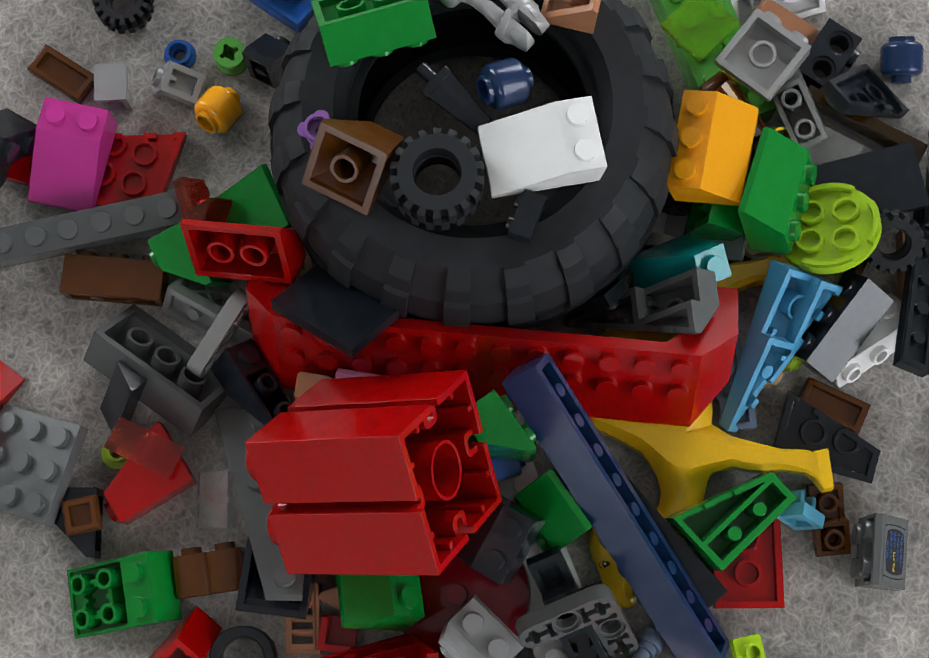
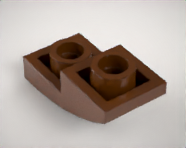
(835, 535)

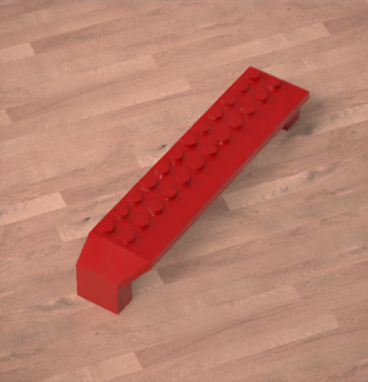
(607, 374)

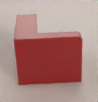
(334, 637)

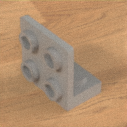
(477, 634)

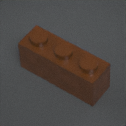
(113, 279)

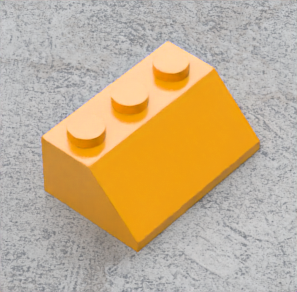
(712, 148)

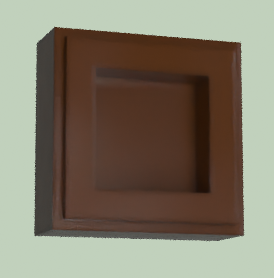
(82, 515)

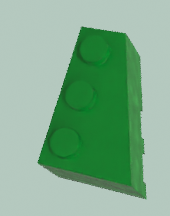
(732, 519)

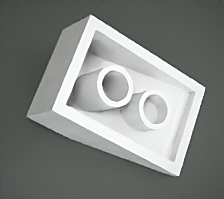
(543, 148)

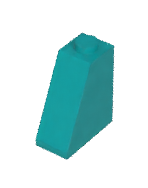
(678, 257)

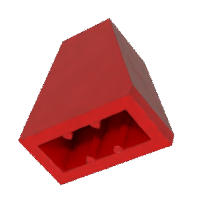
(140, 490)

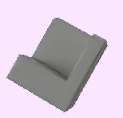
(112, 87)

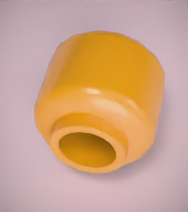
(218, 109)

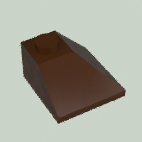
(351, 161)

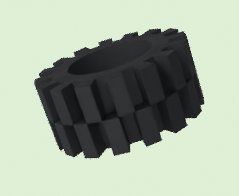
(126, 20)

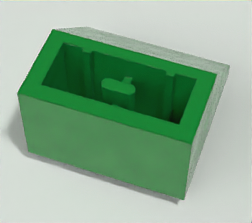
(502, 431)

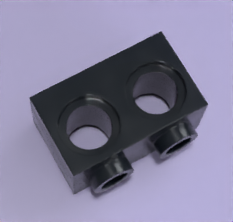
(827, 60)

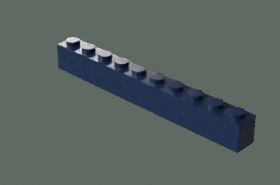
(614, 510)

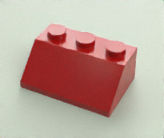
(243, 251)

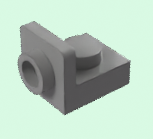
(177, 83)

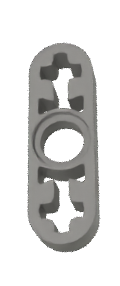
(219, 334)

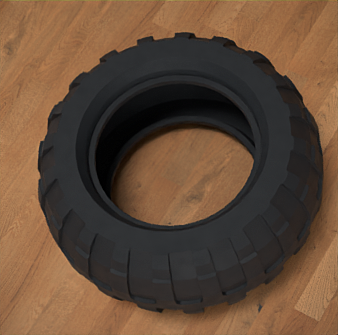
(477, 270)

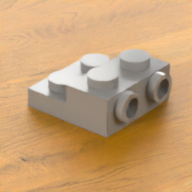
(763, 54)

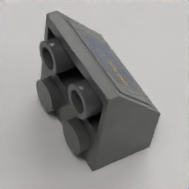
(880, 552)

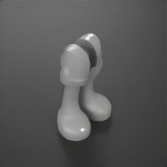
(508, 21)

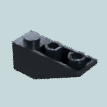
(251, 381)

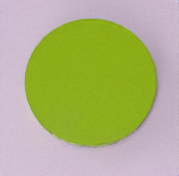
(836, 230)

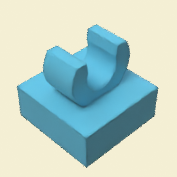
(802, 513)

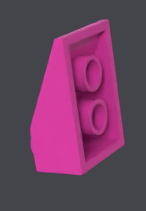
(70, 154)

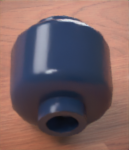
(901, 59)
(504, 84)

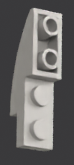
(799, 112)

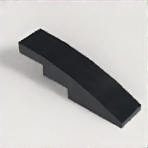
(554, 583)

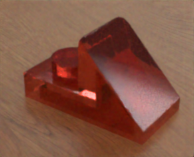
(196, 201)

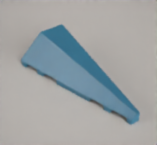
(782, 315)

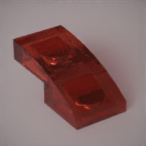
(144, 447)

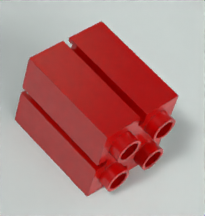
(375, 474)

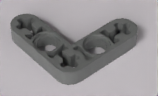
(598, 607)

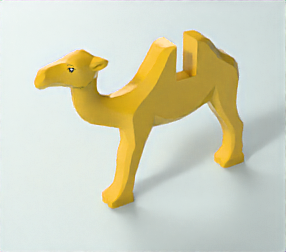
(689, 456)

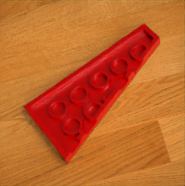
(134, 170)

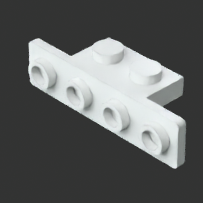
(876, 346)

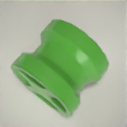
(233, 64)

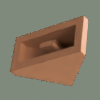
(572, 14)

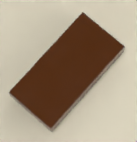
(62, 74)
(835, 404)

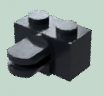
(16, 140)

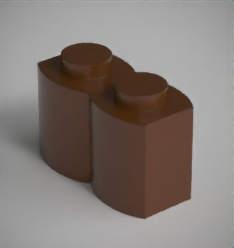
(208, 572)

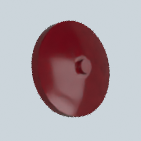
(455, 586)

